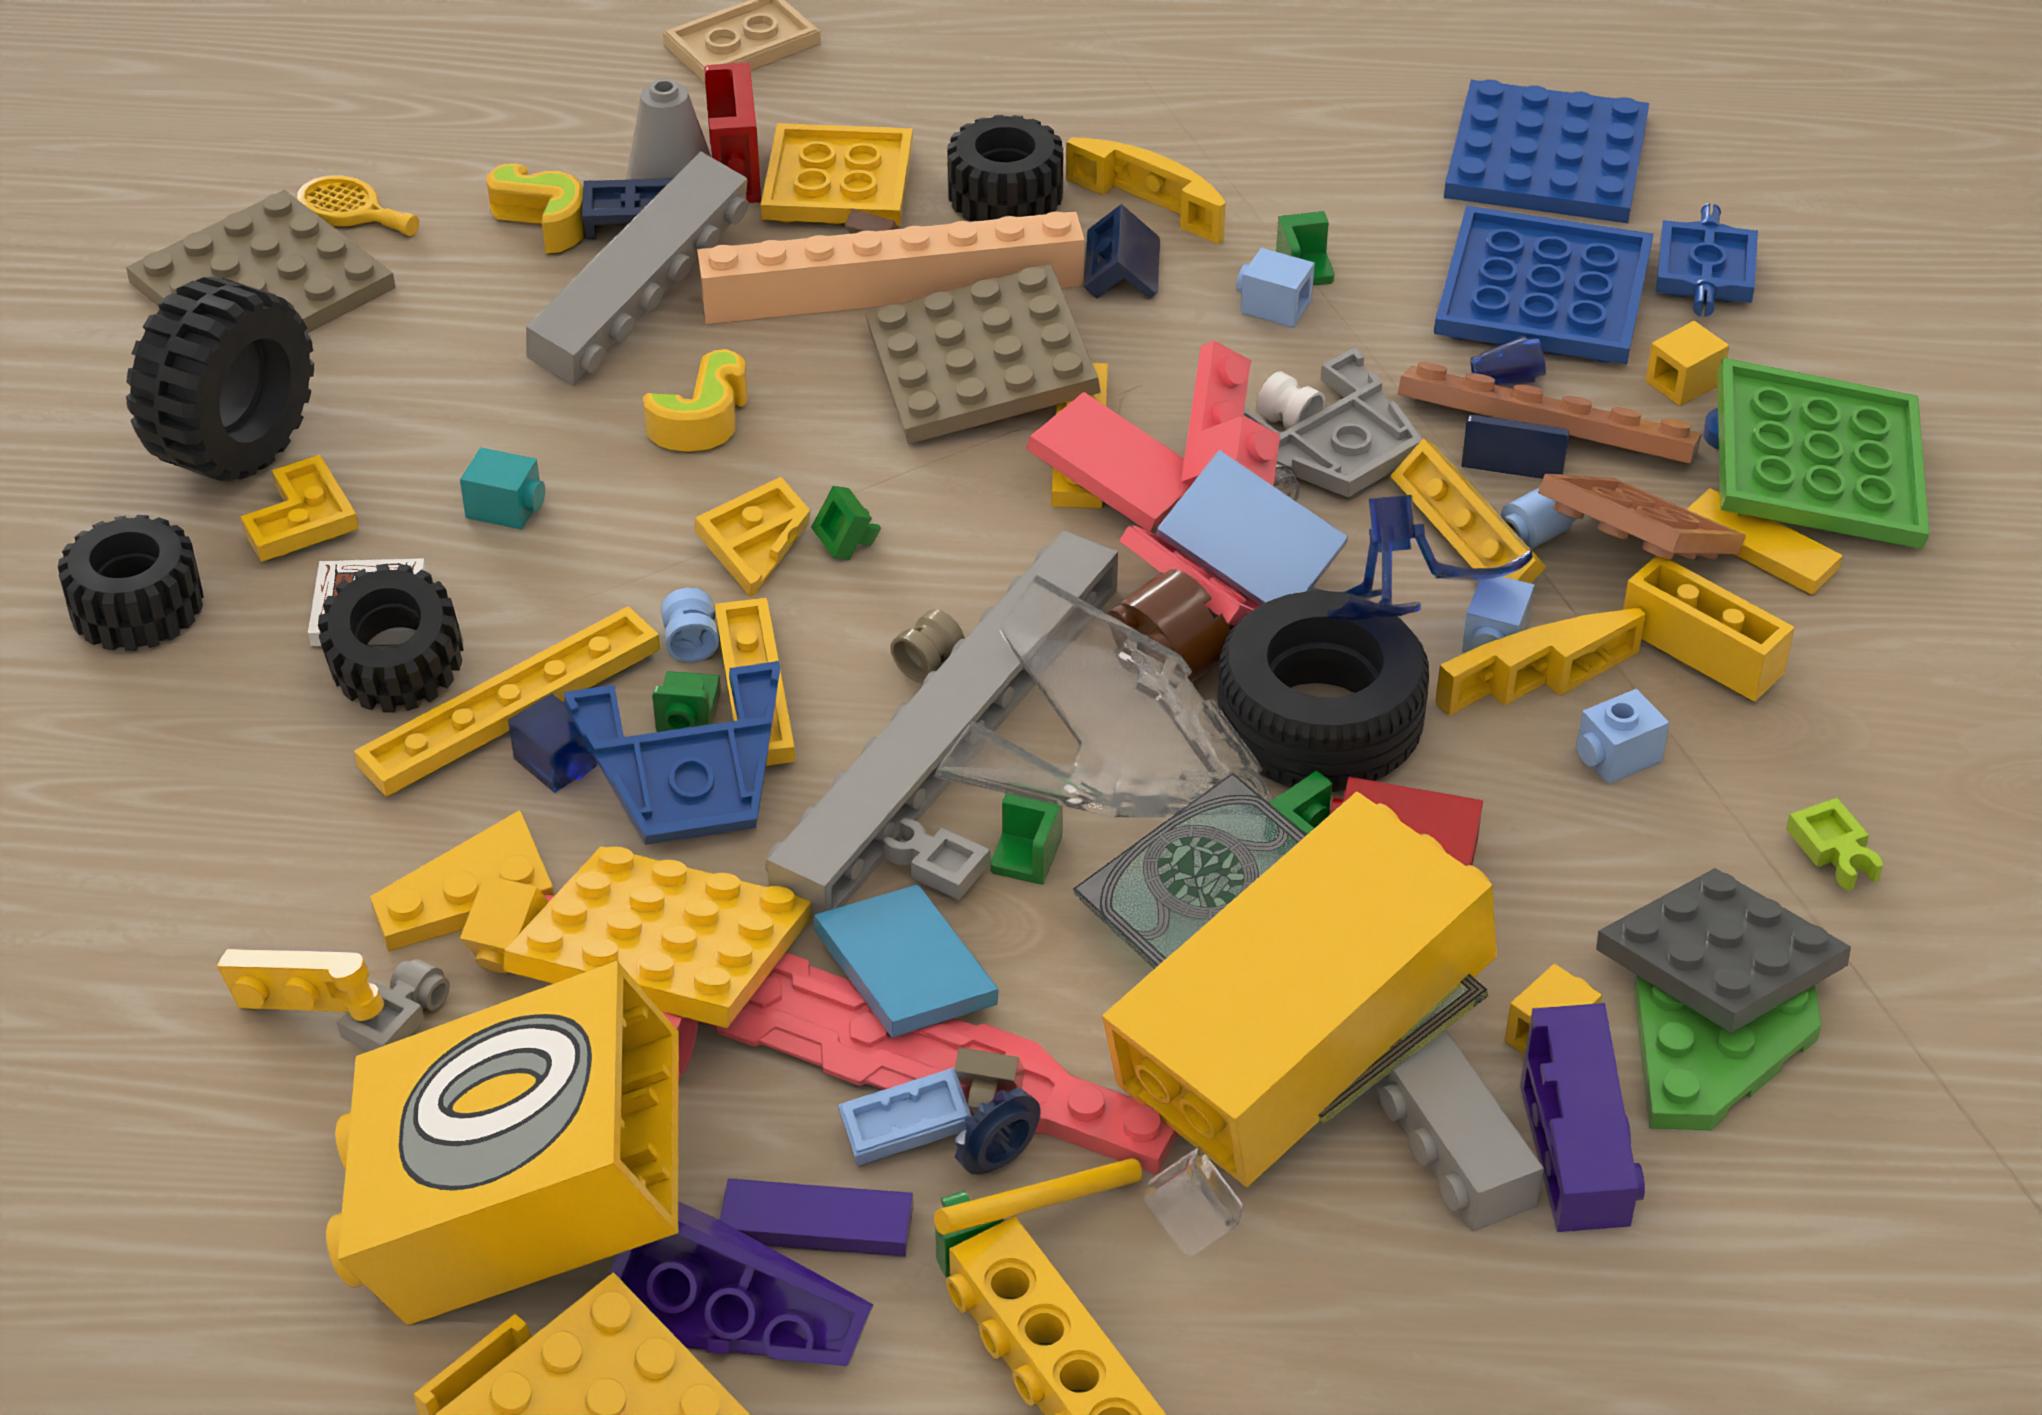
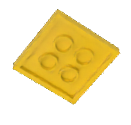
(831, 169)

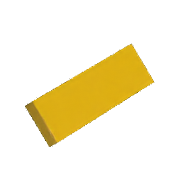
(1774, 546)

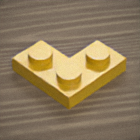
(310, 513)

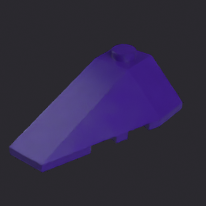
(741, 1296)

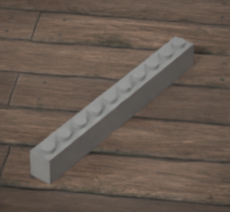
(894, 777)

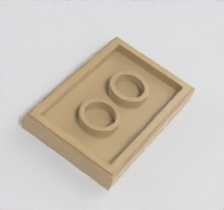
(742, 33)

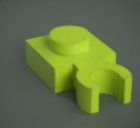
(1834, 836)

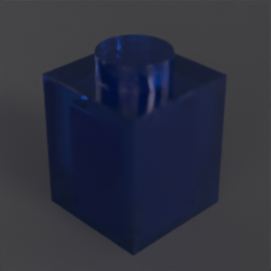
(550, 744)

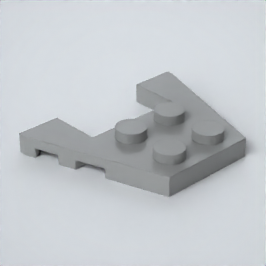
(1351, 439)

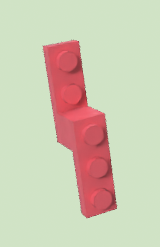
(1219, 418)

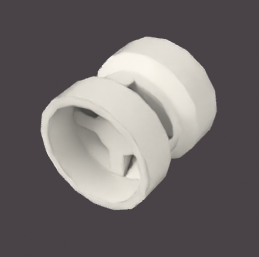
(1286, 401)

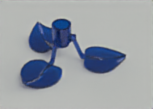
(1391, 531)

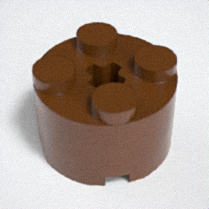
(1175, 615)

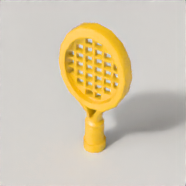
(358, 214)

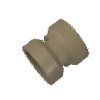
(926, 646)

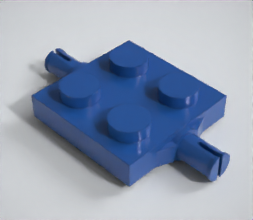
(1707, 261)

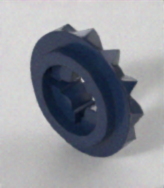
(997, 1131)

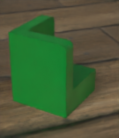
(1306, 238)
(1028, 839)

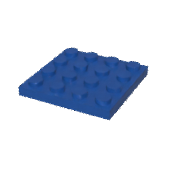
(1547, 150)
(1545, 280)

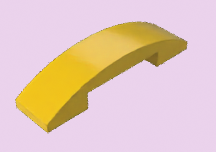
(1150, 176)

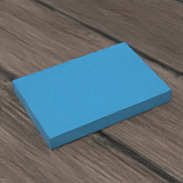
(905, 960)

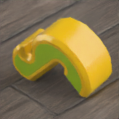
(539, 198)
(709, 415)

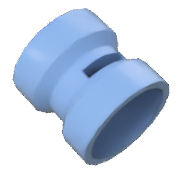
(689, 625)

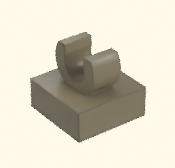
(987, 1074)

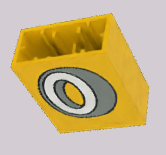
(509, 1146)

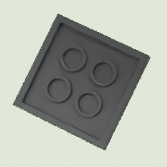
(1723, 949)

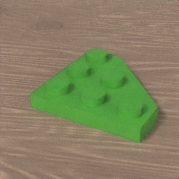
(1702, 1069)

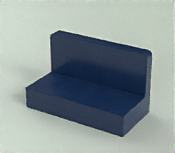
(1120, 249)
(1514, 447)

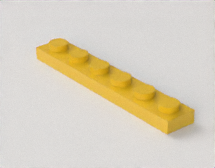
(484, 710)

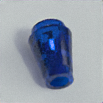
(1512, 362)

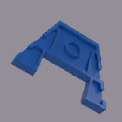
(687, 777)

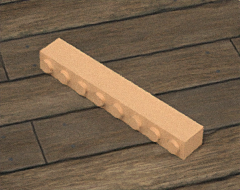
(882, 265)

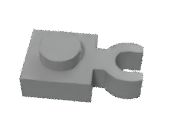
(941, 861)

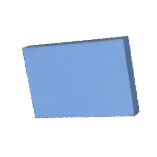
(1250, 533)

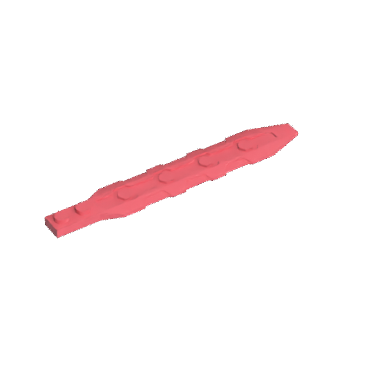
(833, 1027)

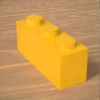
(1710, 627)

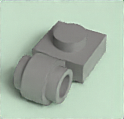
(414, 989)

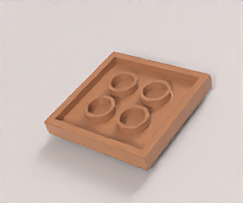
(1630, 510)

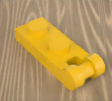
(301, 981)

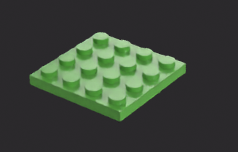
(1821, 453)

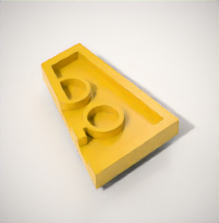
(442, 892)

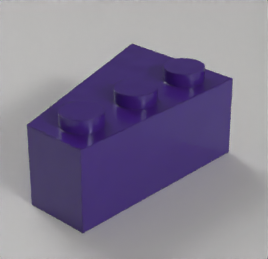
(1579, 1118)

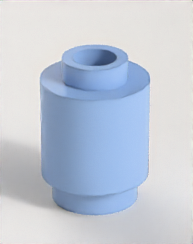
(1535, 519)

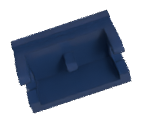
(616, 201)

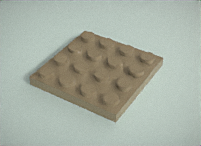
(276, 249)
(981, 353)

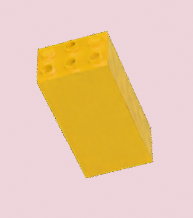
(1300, 985)

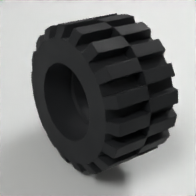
(1004, 168)
(131, 582)
(385, 602)

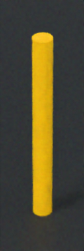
(1037, 1196)

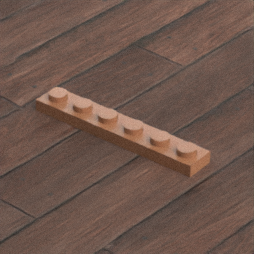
(1527, 404)

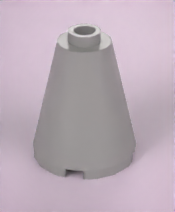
(665, 132)

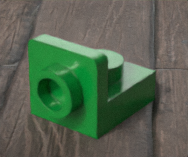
(685, 700)
(1306, 802)

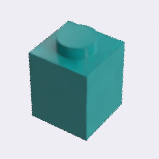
(501, 488)

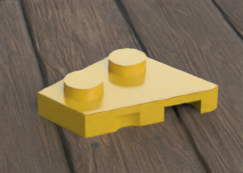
(754, 531)

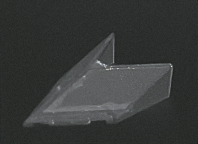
(1128, 703)

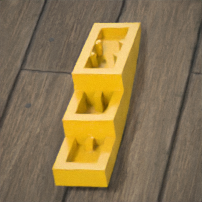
(1548, 654)

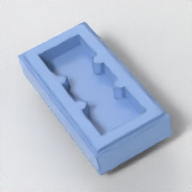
(905, 1116)

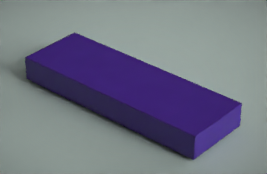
(819, 1216)

